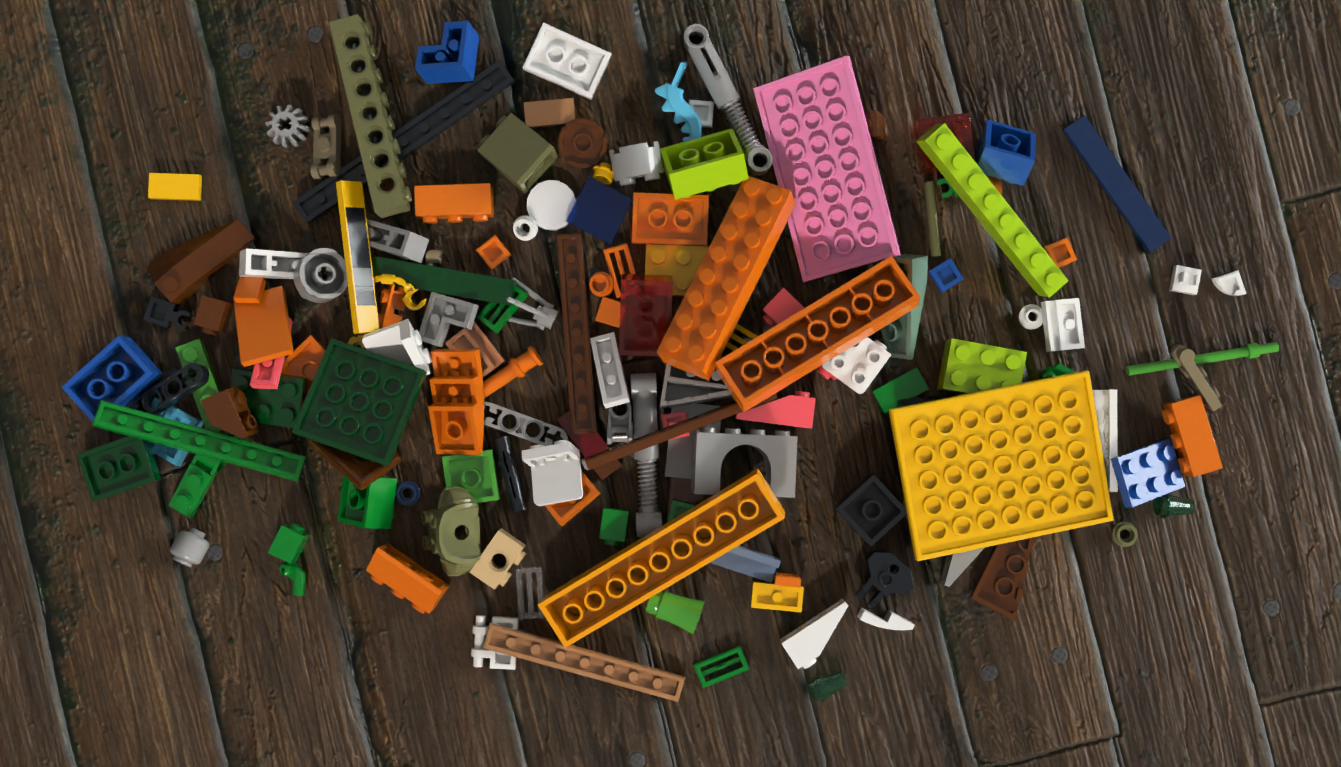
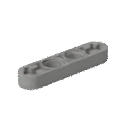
(521, 425)

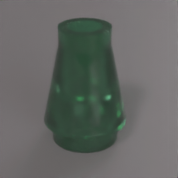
(1172, 505)
(825, 686)

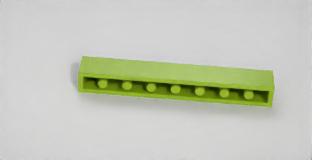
(991, 210)

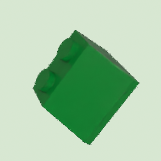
(371, 506)

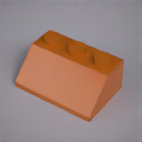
(406, 578)

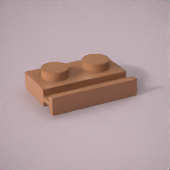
(477, 340)

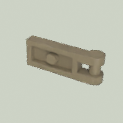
(1196, 376)

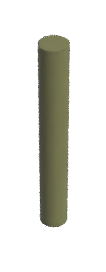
(932, 219)

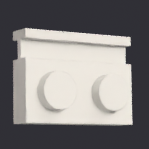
(1062, 324)

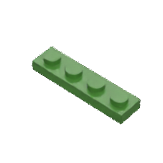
(196, 353)

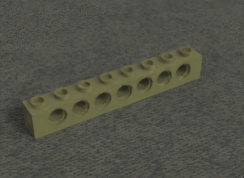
(345, 34)

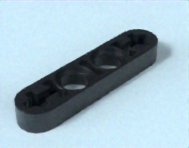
(164, 392)

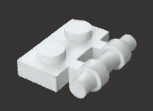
(497, 659)

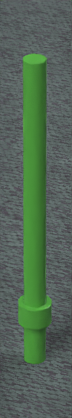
(1249, 351)

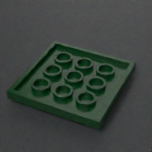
(359, 402)

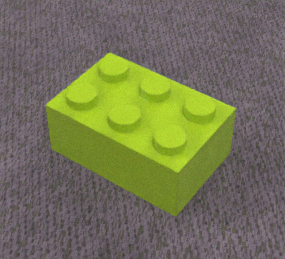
(704, 164)
(979, 367)

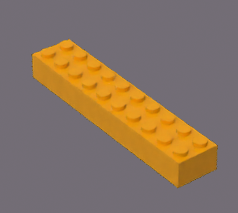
(662, 558)

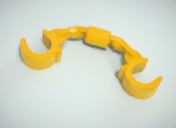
(408, 288)

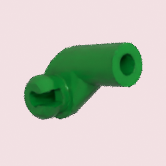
(1056, 370)
(297, 575)

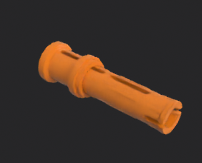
(516, 368)

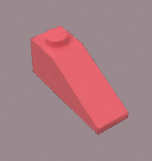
(790, 411)

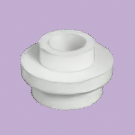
(519, 231)
(1024, 320)

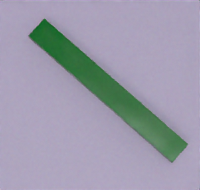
(198, 441)

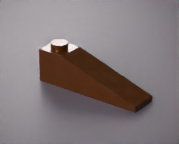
(192, 264)

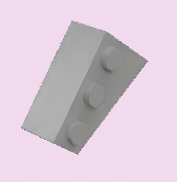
(686, 389)

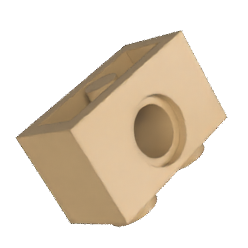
(485, 567)

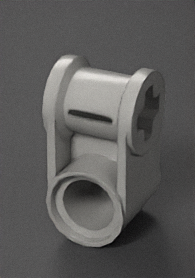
(619, 424)

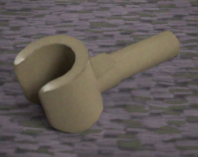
(433, 256)

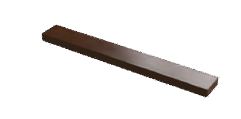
(576, 333)
(664, 434)

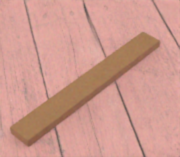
(584, 662)

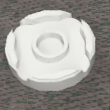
(550, 204)

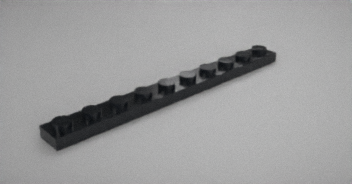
(412, 136)

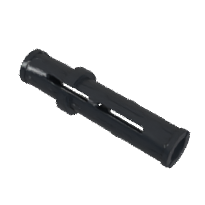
(508, 465)

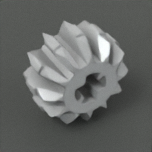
(283, 135)

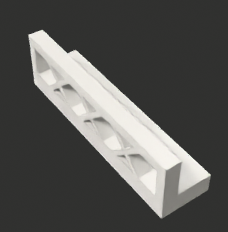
(1106, 414)

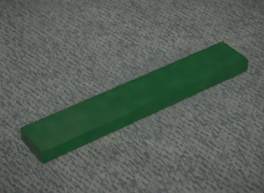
(447, 280)

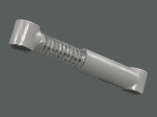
(725, 96)
(645, 422)

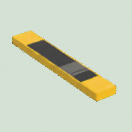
(357, 256)

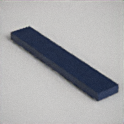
(1116, 184)

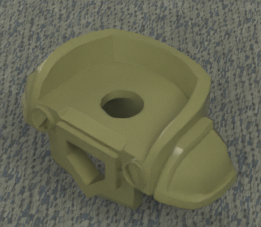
(454, 509)

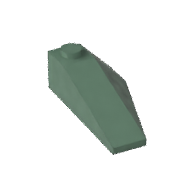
(902, 333)

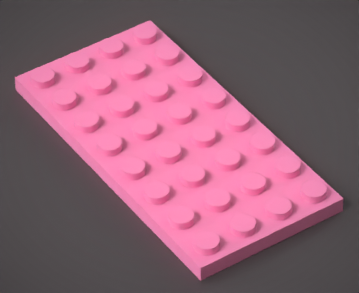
(830, 166)

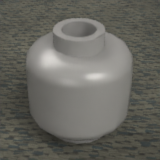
(189, 547)

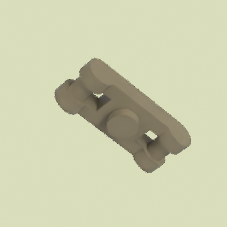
(326, 146)

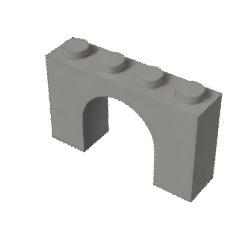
(711, 448)

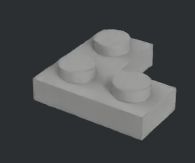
(441, 313)

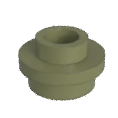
(1131, 534)

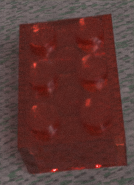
(644, 313)

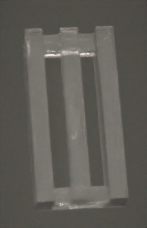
(529, 570)

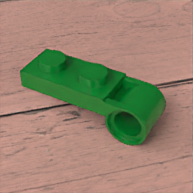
(195, 484)

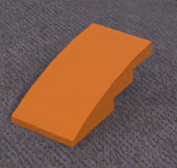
(457, 401)

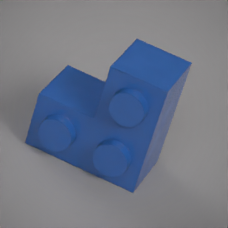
(452, 59)

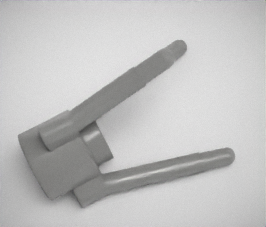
(544, 315)

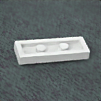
(609, 370)

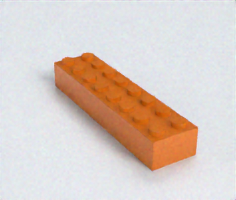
(726, 277)
(817, 334)

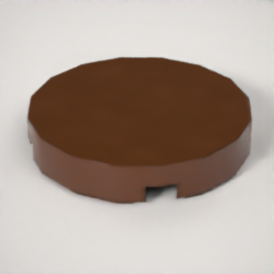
(582, 143)

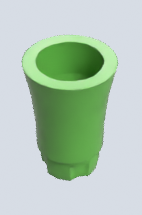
(676, 610)

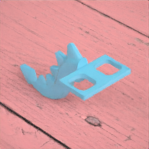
(677, 104)

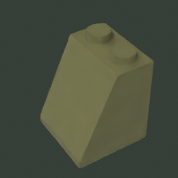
(517, 152)

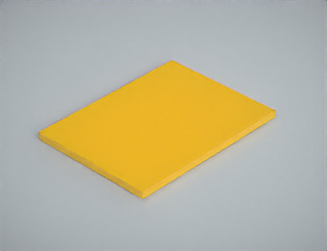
(1001, 465)

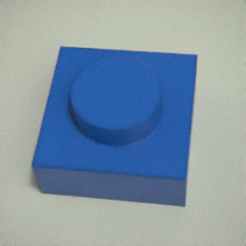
(945, 275)

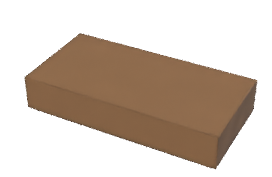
(549, 113)

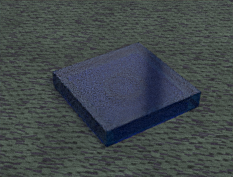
(599, 210)

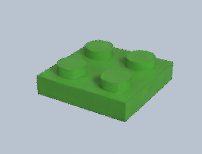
(474, 474)

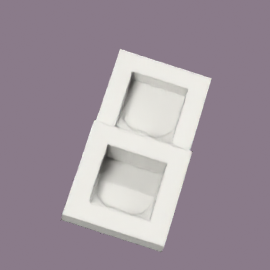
(890, 621)

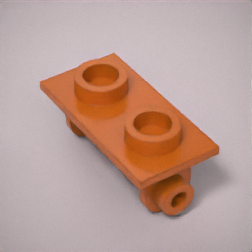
(391, 300)

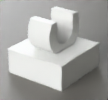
(1185, 280)

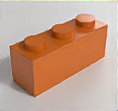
(454, 202)
(1192, 436)

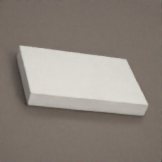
(567, 61)

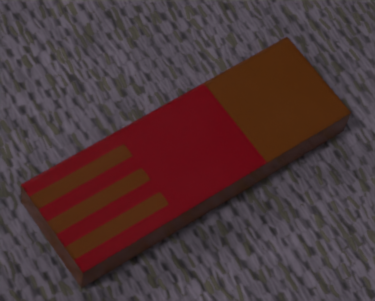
(589, 445)

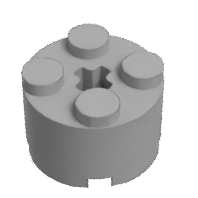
(636, 162)
(311, 285)

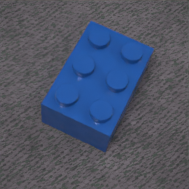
(113, 376)

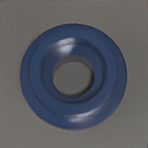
(400, 496)

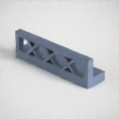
(749, 563)

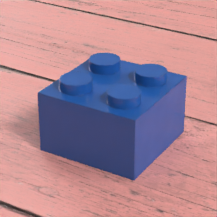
(1006, 152)

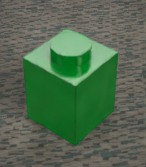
(614, 525)
(289, 542)

